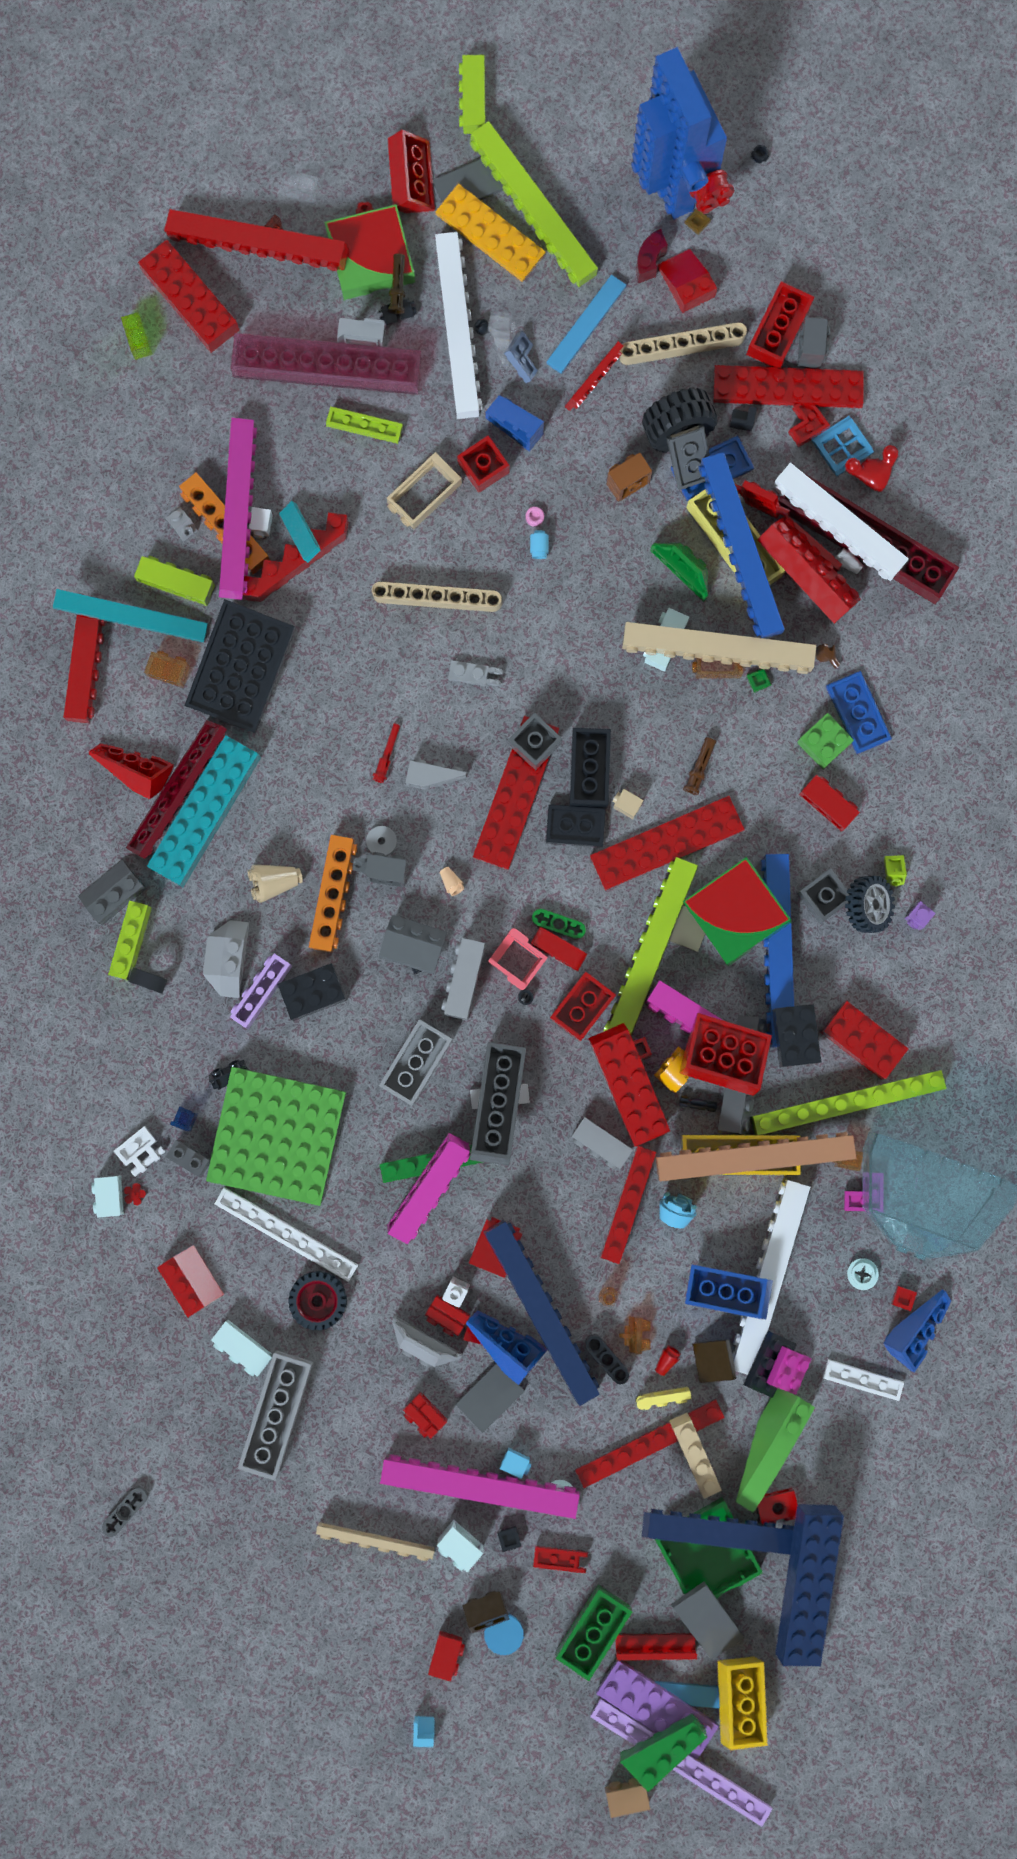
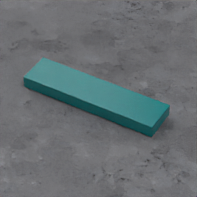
(300, 531)

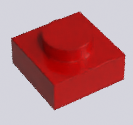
(903, 1298)

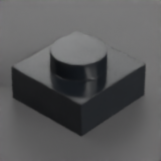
(509, 1539)

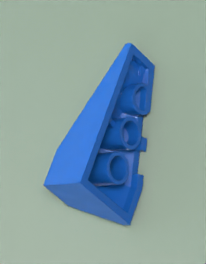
(911, 1335)
(509, 1349)

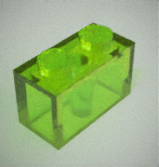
(136, 336)

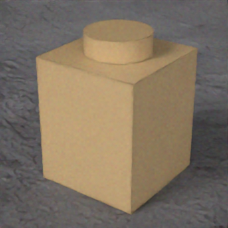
(627, 803)

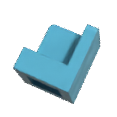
(423, 1731)

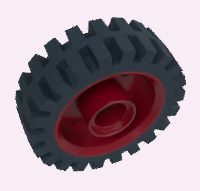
(302, 1304)

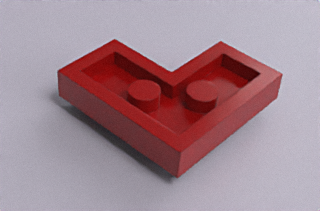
(811, 423)

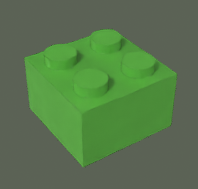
(825, 741)

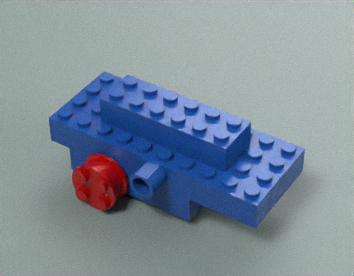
(680, 141)

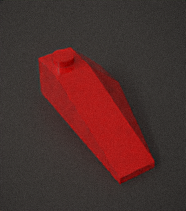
(138, 773)

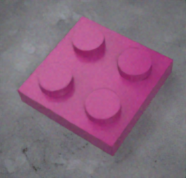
(789, 1370)

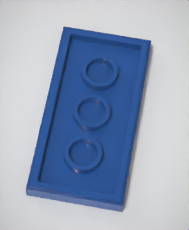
(737, 460)
(858, 712)

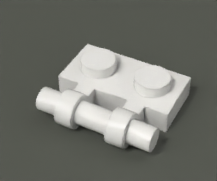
(137, 1145)

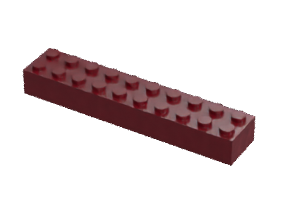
(924, 571)

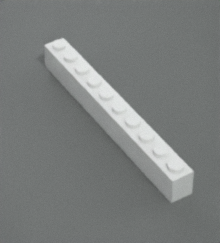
(457, 326)
(772, 1267)

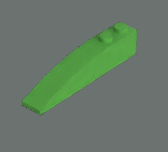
(773, 1441)

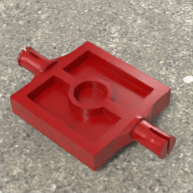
(761, 499)

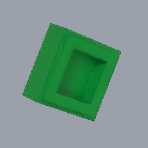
(758, 680)

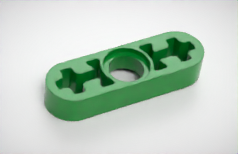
(574, 923)

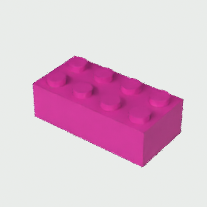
(675, 1006)

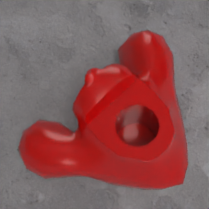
(874, 472)

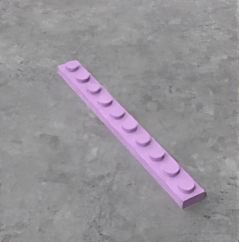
(690, 1768)

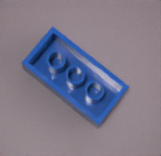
(729, 1292)

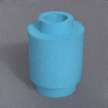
(539, 544)

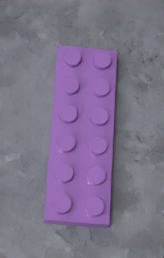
(649, 1701)

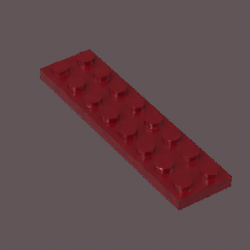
(176, 788)

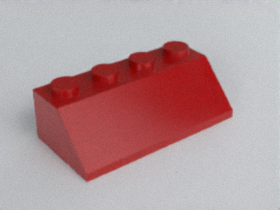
(411, 172)

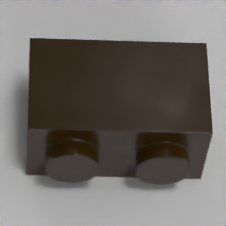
(485, 1611)

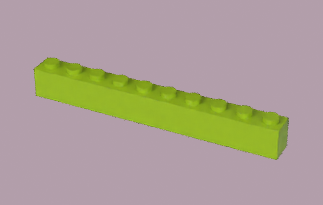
(533, 204)
(653, 944)
(848, 1102)

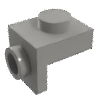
(181, 524)

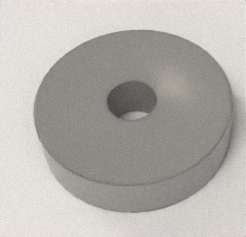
(381, 832)

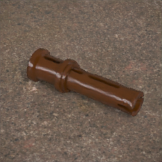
(697, 774)

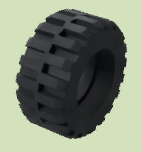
(676, 414)

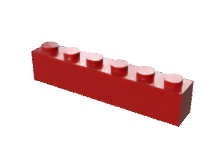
(83, 669)
(627, 1205)

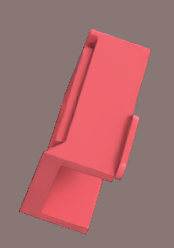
(515, 935)

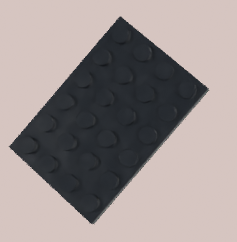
(240, 666)

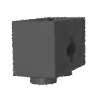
(188, 1158)

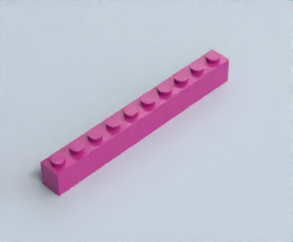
(236, 509)
(480, 1487)

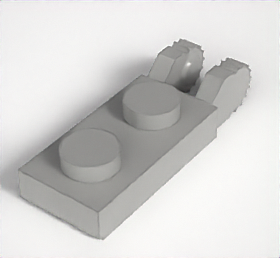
(473, 673)

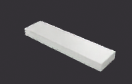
(863, 1379)

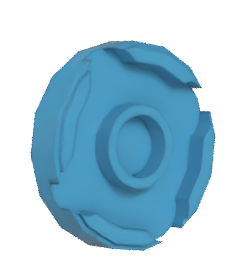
(505, 1636)

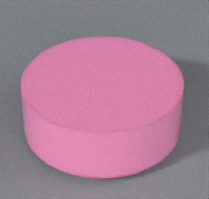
(534, 516)

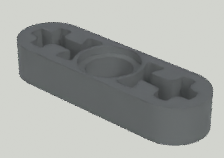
(111, 1518)

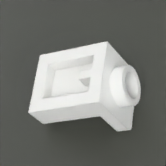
(456, 1292)

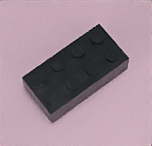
(590, 767)

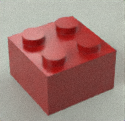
(483, 464)

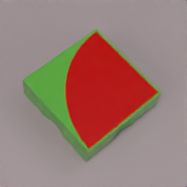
(371, 242)

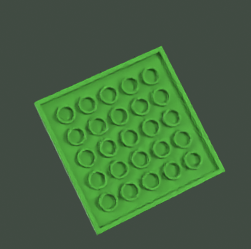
(276, 1136)

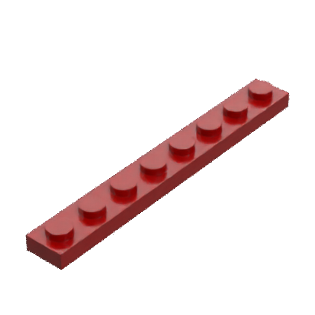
(644, 1446)

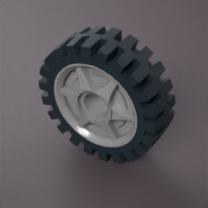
(870, 904)

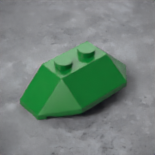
(684, 565)

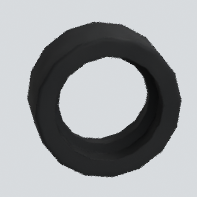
(147, 980)

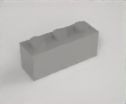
(601, 1144)

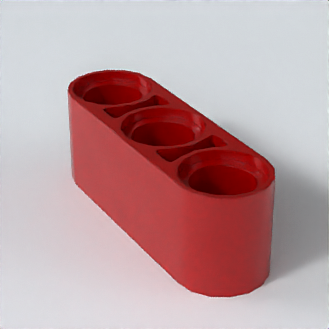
(558, 948)

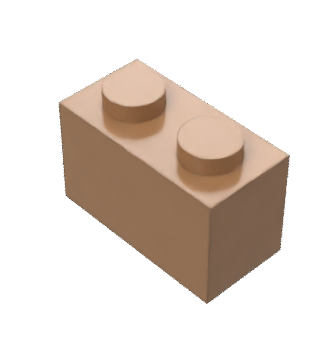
(626, 1798)

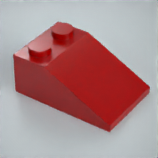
(687, 280)

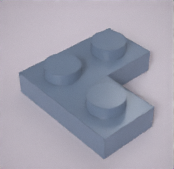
(517, 355)

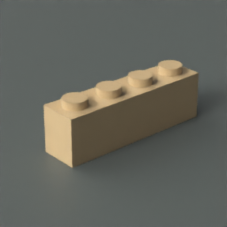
(695, 1455)

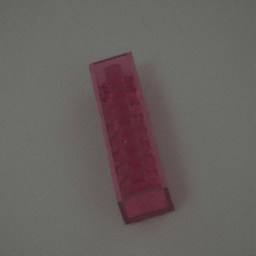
(326, 363)

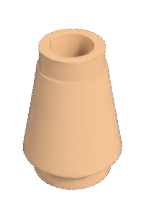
(451, 881)

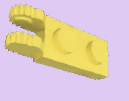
(662, 1398)

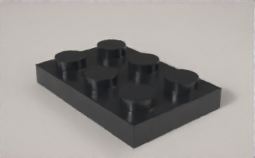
(575, 825)
(764, 1363)

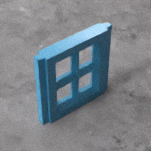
(833, 432)

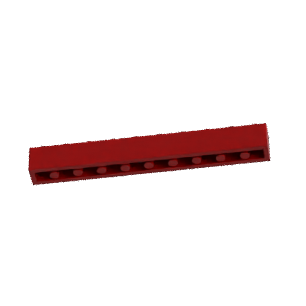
(256, 240)

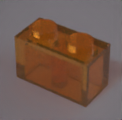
(167, 668)

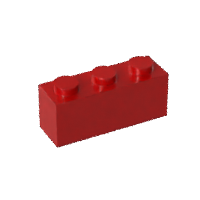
(829, 802)

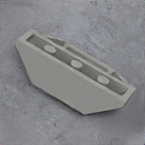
(226, 958)
(422, 1345)

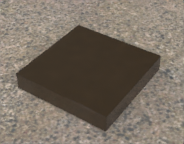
(714, 1361)

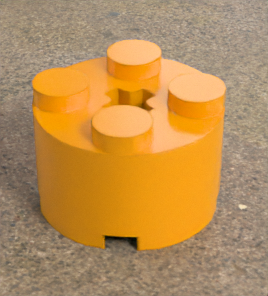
(670, 1069)

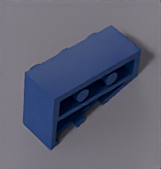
(515, 422)

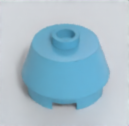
(676, 1211)

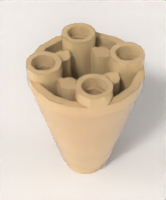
(272, 880)

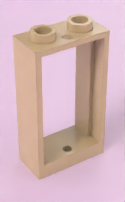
(434, 461)

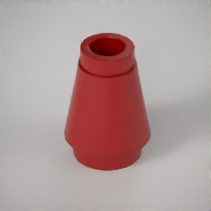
(667, 1360)

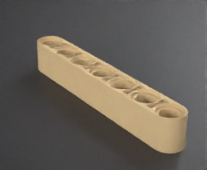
(689, 338)
(428, 591)

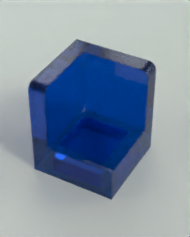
(184, 1119)

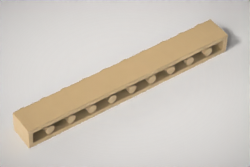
(719, 647)

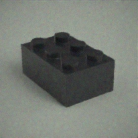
(312, 992)
(796, 1035)

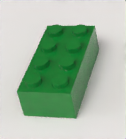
(593, 1632)

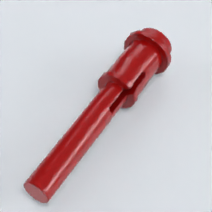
(384, 762)

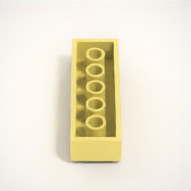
(702, 512)

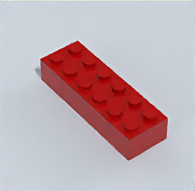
(188, 296)
(809, 569)
(629, 1084)

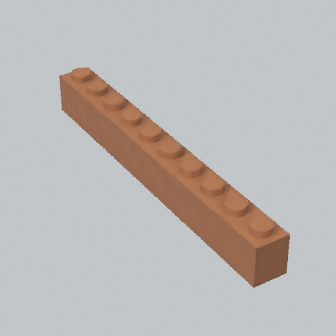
(755, 1157)

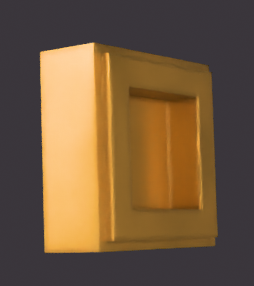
(697, 221)

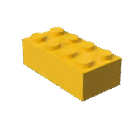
(742, 1703)

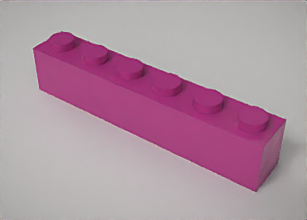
(428, 1188)

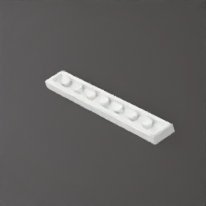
(286, 1234)

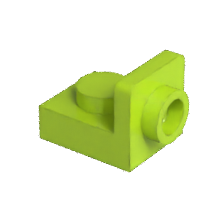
(895, 870)

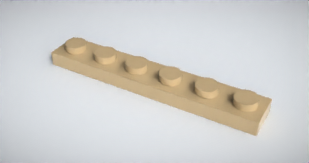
(383, 1543)

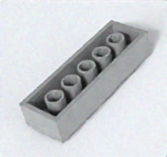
(275, 1415)

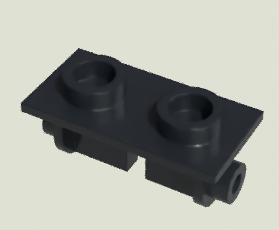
(391, 318)
(221, 1076)

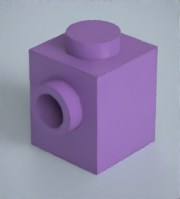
(919, 916)

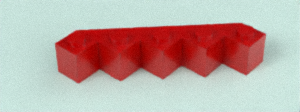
(277, 574)

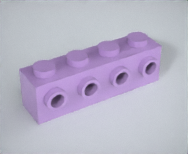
(261, 991)

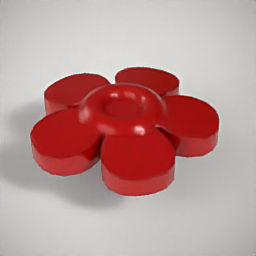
(134, 1194)

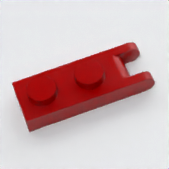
(558, 1559)

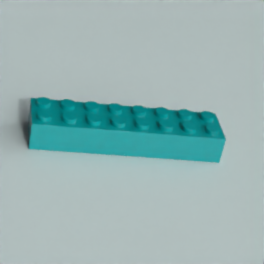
(204, 811)

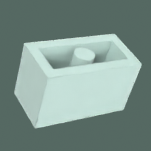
(108, 1196)

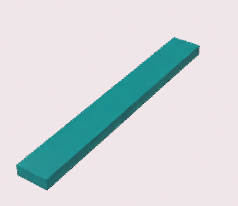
(129, 615)

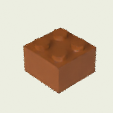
(628, 476)

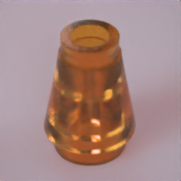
(608, 1291)

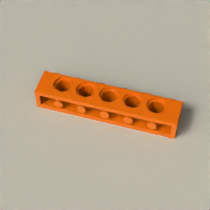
(194, 486)
(336, 845)

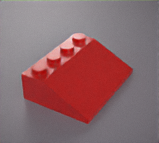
(726, 1054)

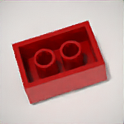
(582, 1006)

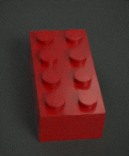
(780, 325)
(864, 1040)

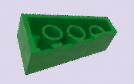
(657, 1756)

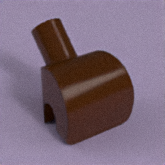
(826, 653)

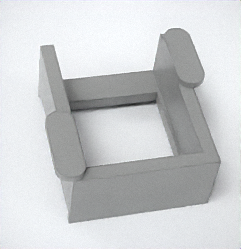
(359, 332)

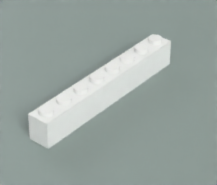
(840, 522)

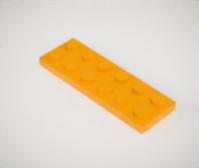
(490, 232)

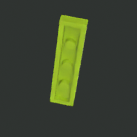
(364, 425)

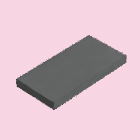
(473, 177)
(707, 1620)

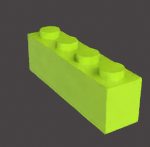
(473, 91)
(174, 580)
(130, 940)

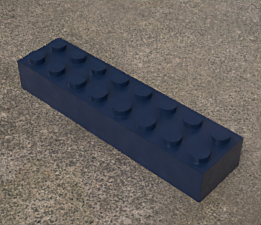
(809, 1585)

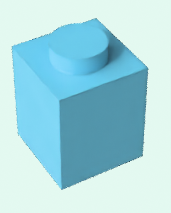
(515, 1463)

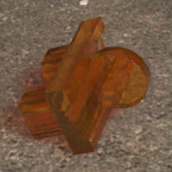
(633, 1335)

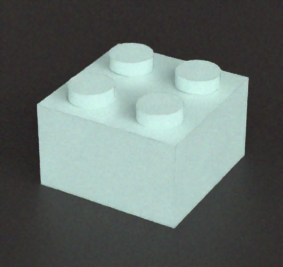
(460, 1546)

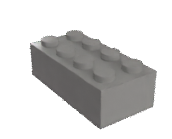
(464, 979)
(416, 1062)

